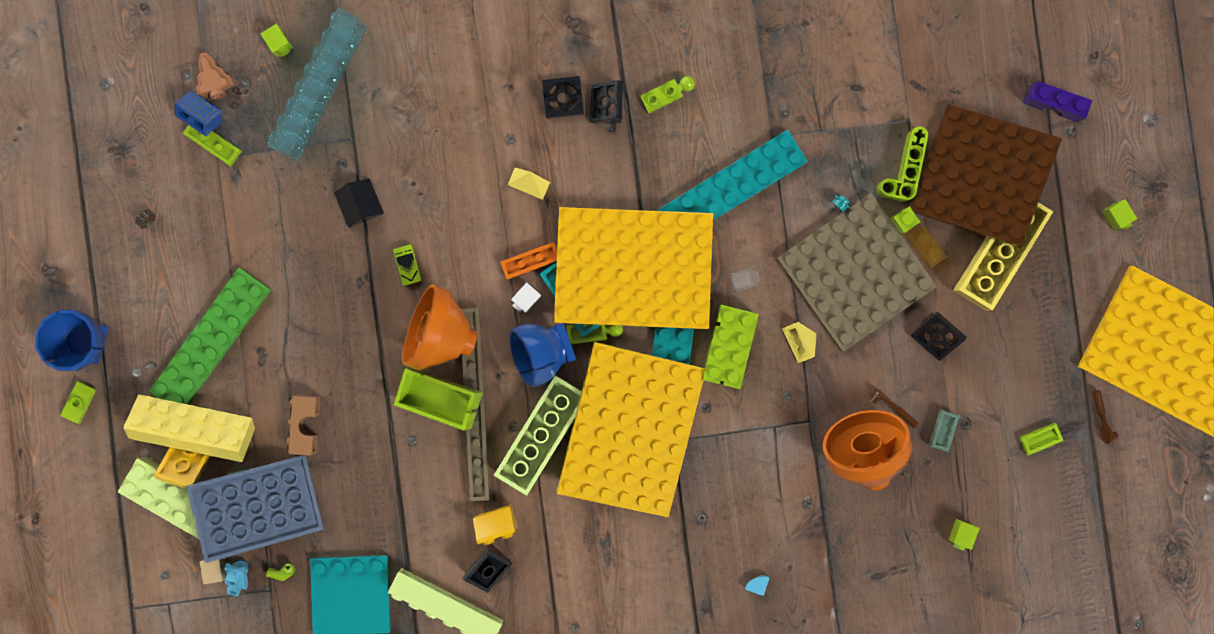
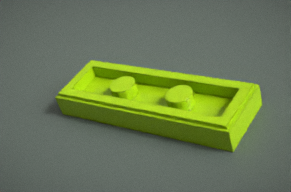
(214, 144)

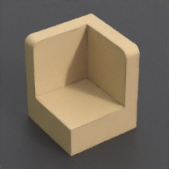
(213, 571)

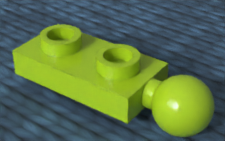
(666, 93)
(597, 334)

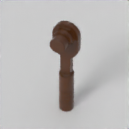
(878, 396)
(1105, 430)

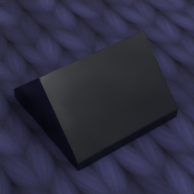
(358, 202)
(487, 569)

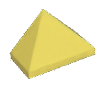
(529, 183)
(801, 341)

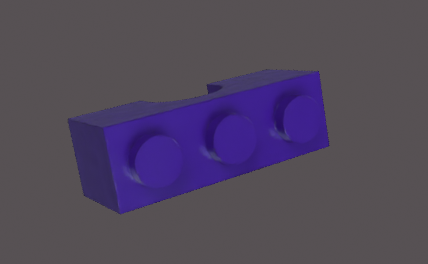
(1069, 104)

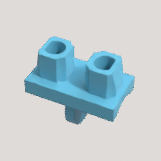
(236, 577)

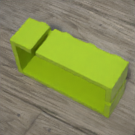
(730, 346)
(438, 398)

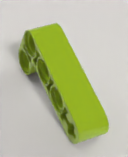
(907, 163)

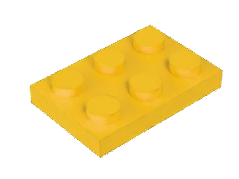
(181, 467)

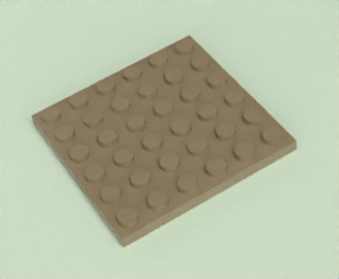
(856, 272)

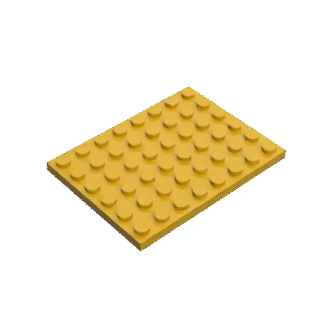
(633, 268)
(1157, 348)
(631, 430)

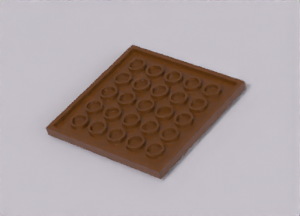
(985, 175)

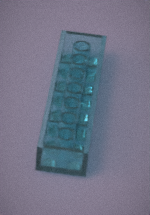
(317, 84)

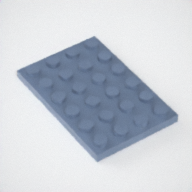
(254, 508)

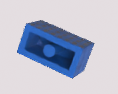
(198, 113)

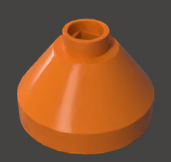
(437, 331)
(868, 448)

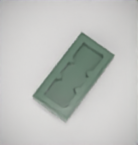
(944, 430)

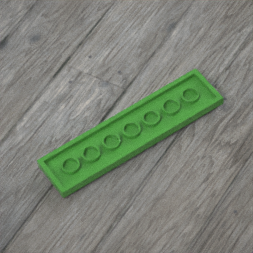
(211, 338)

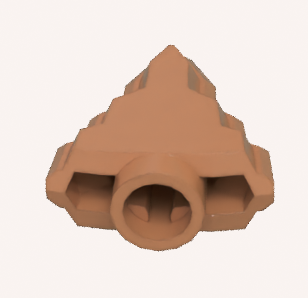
(212, 79)

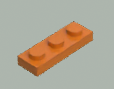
(529, 261)

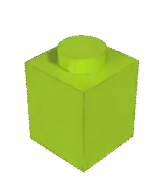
(277, 40)
(1119, 215)
(905, 220)
(963, 535)

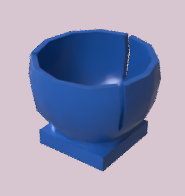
(70, 340)
(540, 348)

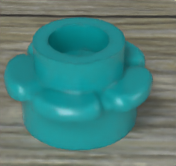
(841, 202)

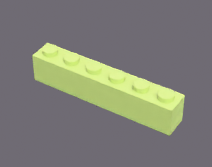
(443, 605)

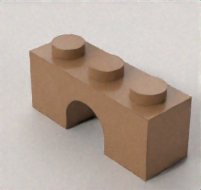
(300, 441)

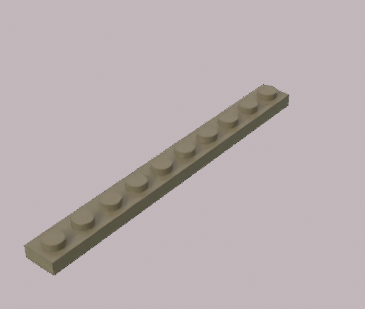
(476, 436)

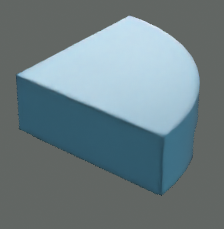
(758, 585)

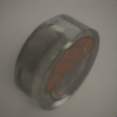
(145, 219)

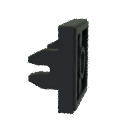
(548, 84)
(596, 100)
(937, 352)

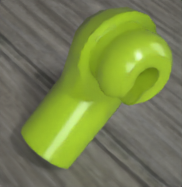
(282, 574)

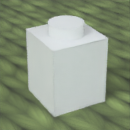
(525, 298)

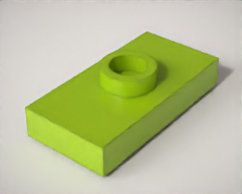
(78, 402)

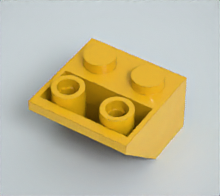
(495, 524)

